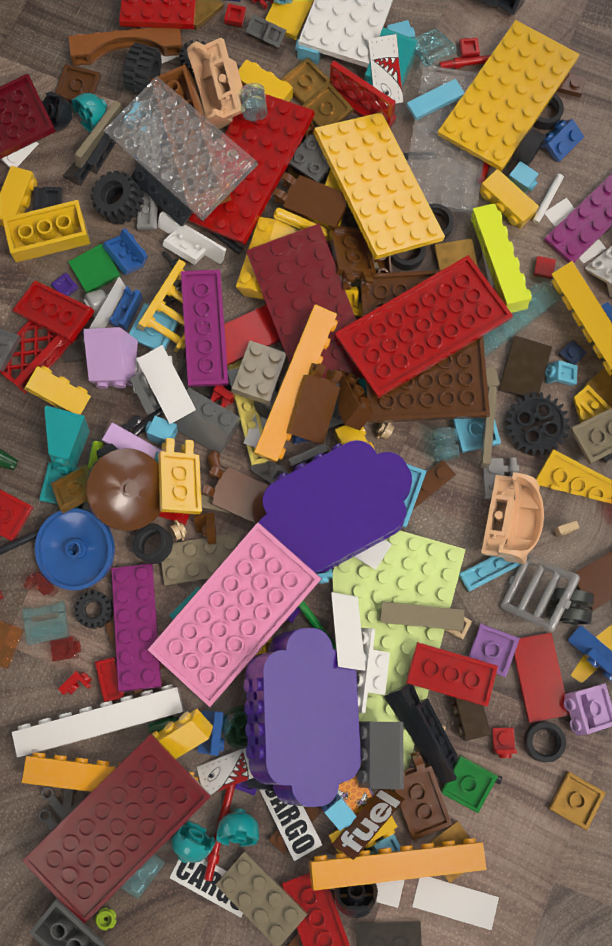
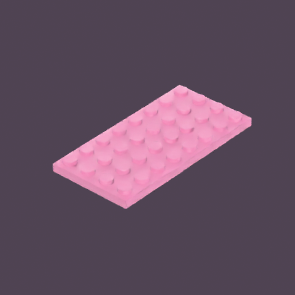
(234, 614)

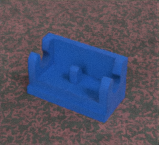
(126, 309)

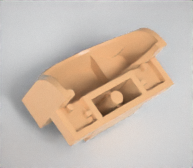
(217, 81)
(513, 520)

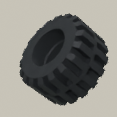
(141, 66)
(126, 206)

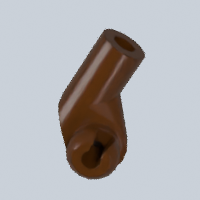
(213, 460)

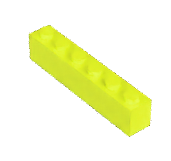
(500, 257)

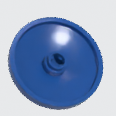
(74, 549)

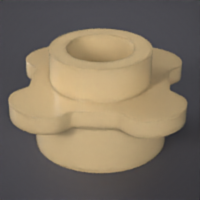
(384, 430)
(178, 530)

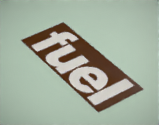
(368, 822)

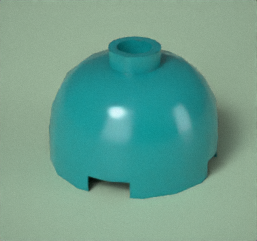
(90, 109)
(238, 828)
(192, 843)

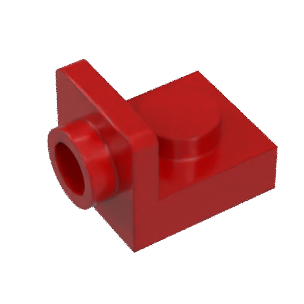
(71, 685)
(503, 742)

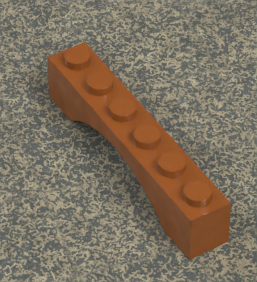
(88, 48)

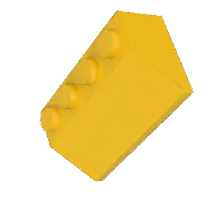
(46, 231)
(266, 231)

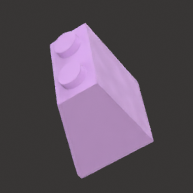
(110, 357)

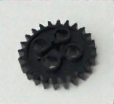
(530, 408)

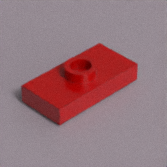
(108, 679)

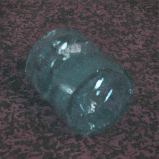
(253, 102)
(445, 444)

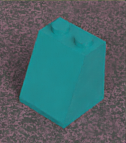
(406, 54)
(65, 438)

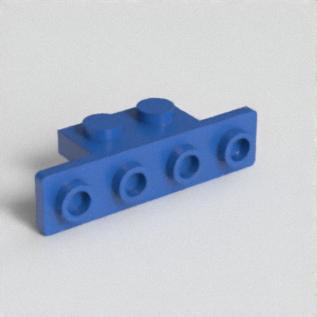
(596, 652)

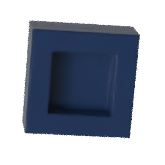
(572, 353)

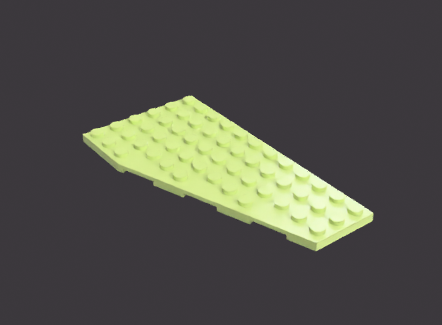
(410, 573)

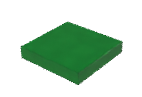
(94, 269)
(471, 785)

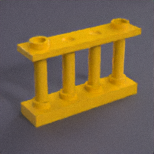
(159, 305)

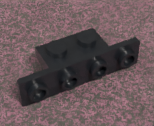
(161, 195)

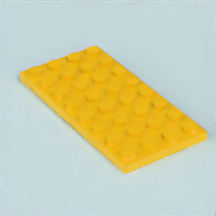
(508, 95)
(378, 185)

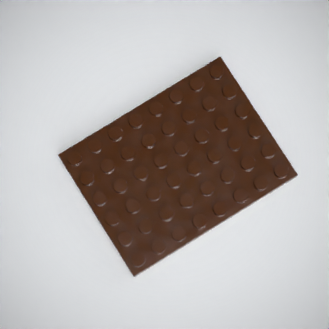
(443, 392)

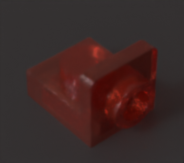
(44, 584)
(65, 649)

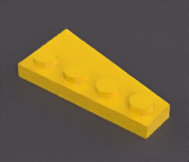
(573, 477)

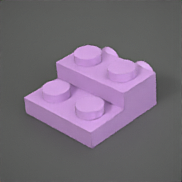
(589, 709)

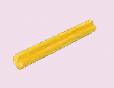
(296, 221)

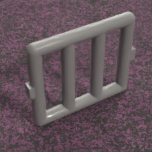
(563, 603)

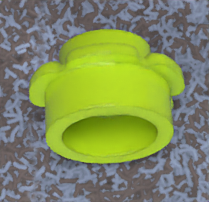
(101, 923)

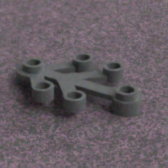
(61, 810)

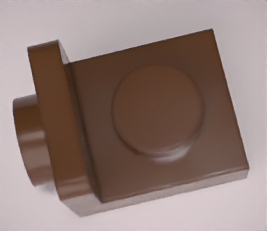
(206, 524)

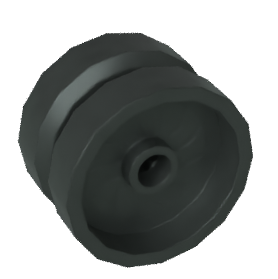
(575, 613)

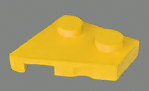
(589, 404)

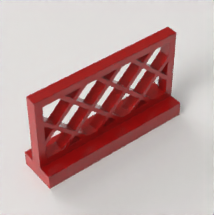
(364, 103)
(43, 357)

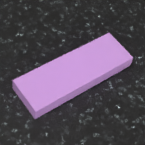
(123, 439)

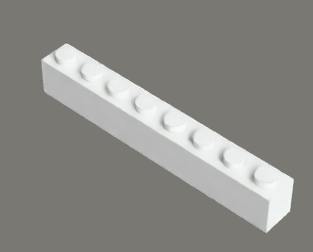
(97, 722)

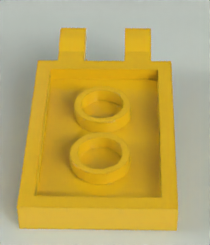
(290, 16)
(179, 479)

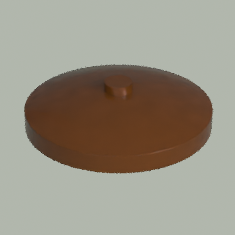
(124, 489)

